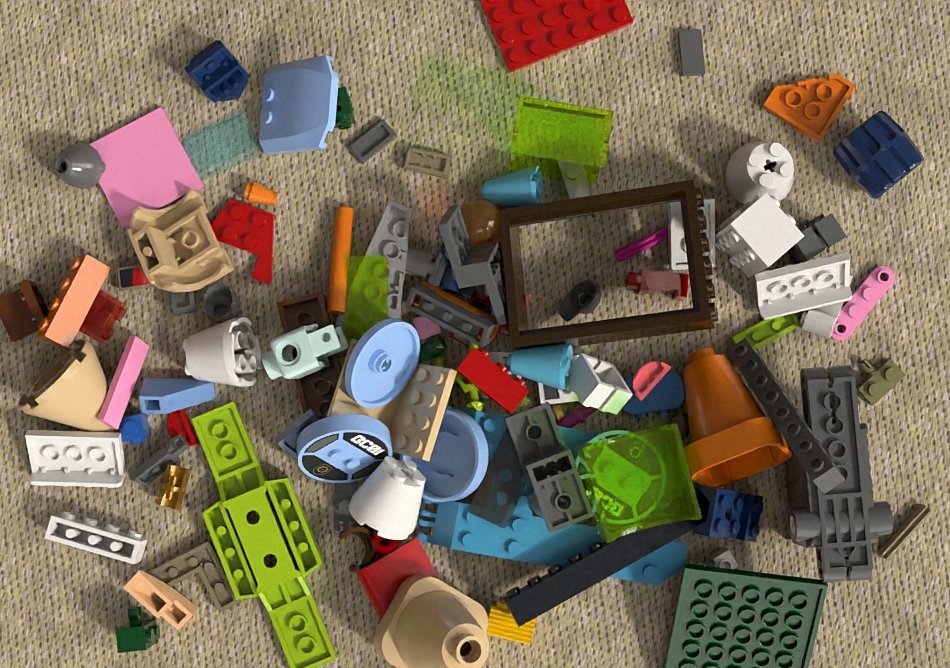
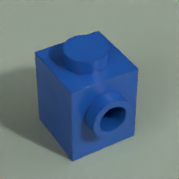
(135, 428)

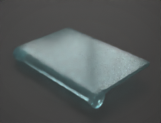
(222, 146)

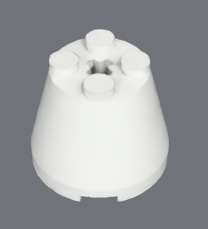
(748, 172)
(224, 353)
(390, 499)

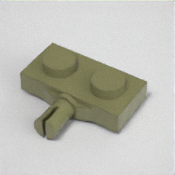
(878, 380)

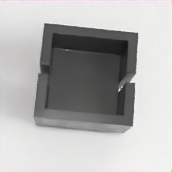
(818, 235)

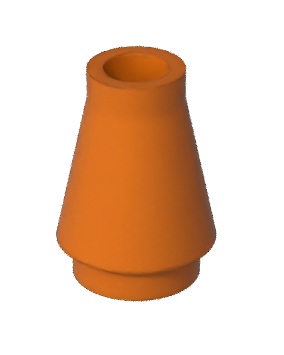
(259, 194)

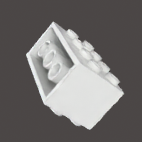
(757, 234)

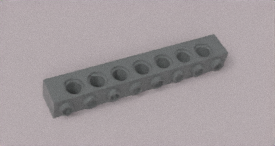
(786, 417)

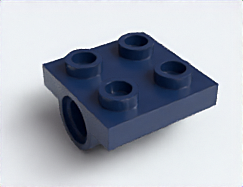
(443, 278)

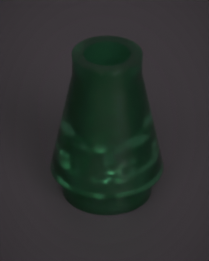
(432, 348)

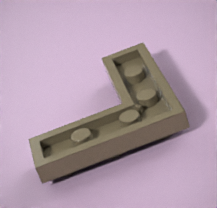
(208, 564)

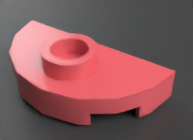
(647, 377)

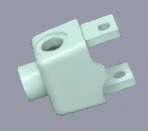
(312, 351)

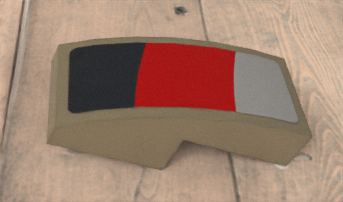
(132, 278)

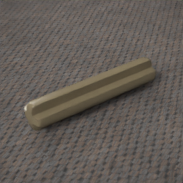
(904, 531)

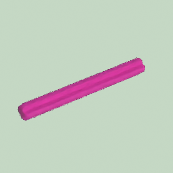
(643, 244)

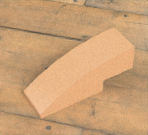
(160, 599)

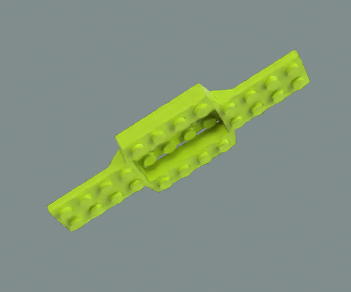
(245, 545)

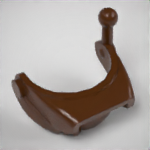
(367, 538)

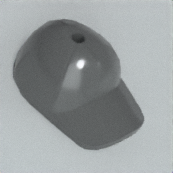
(587, 303)

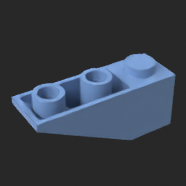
(170, 395)

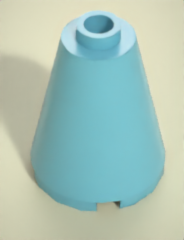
(515, 188)
(543, 364)

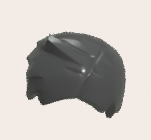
(220, 303)

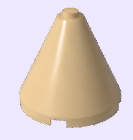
(70, 390)

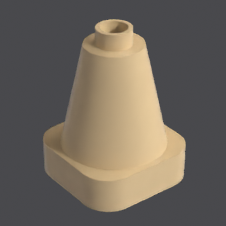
(432, 627)

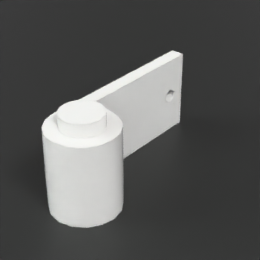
(822, 319)

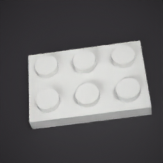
(676, 237)

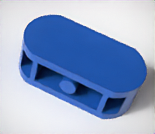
(664, 396)

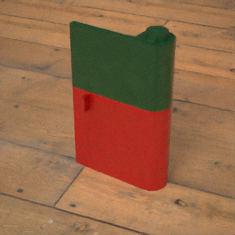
(384, 576)

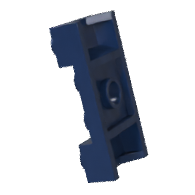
(731, 514)

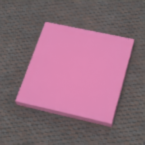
(145, 166)

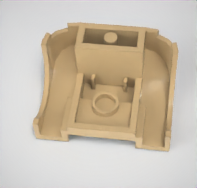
(178, 245)

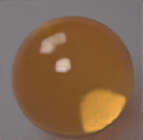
(481, 221)

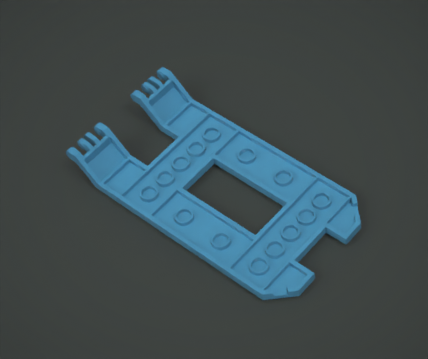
(527, 535)

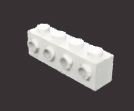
(96, 538)

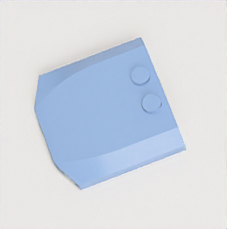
(298, 105)

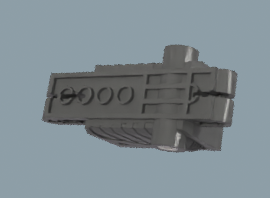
(845, 517)

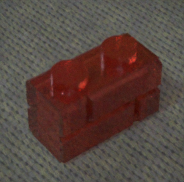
(102, 316)

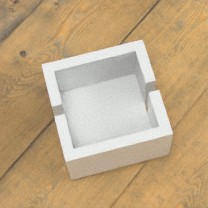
(598, 384)

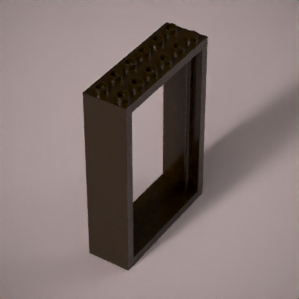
(618, 329)

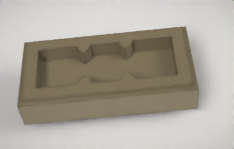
(427, 162)

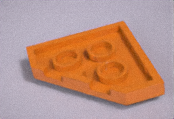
(810, 103)

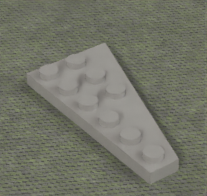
(391, 242)

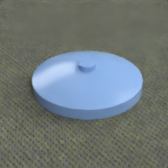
(382, 363)

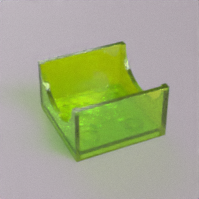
(559, 132)
(638, 480)

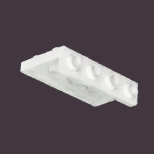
(803, 286)
(76, 458)

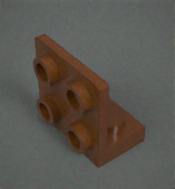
(23, 310)

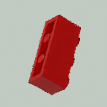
(492, 379)

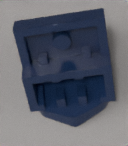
(218, 73)

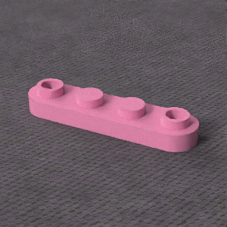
(862, 301)

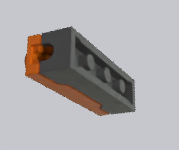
(452, 314)

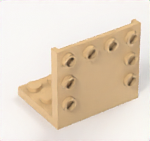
(412, 415)

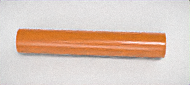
(340, 253)

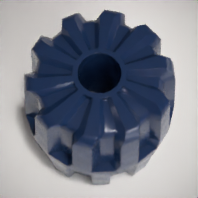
(878, 154)

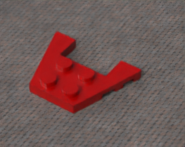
(249, 231)

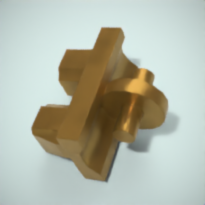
(173, 486)

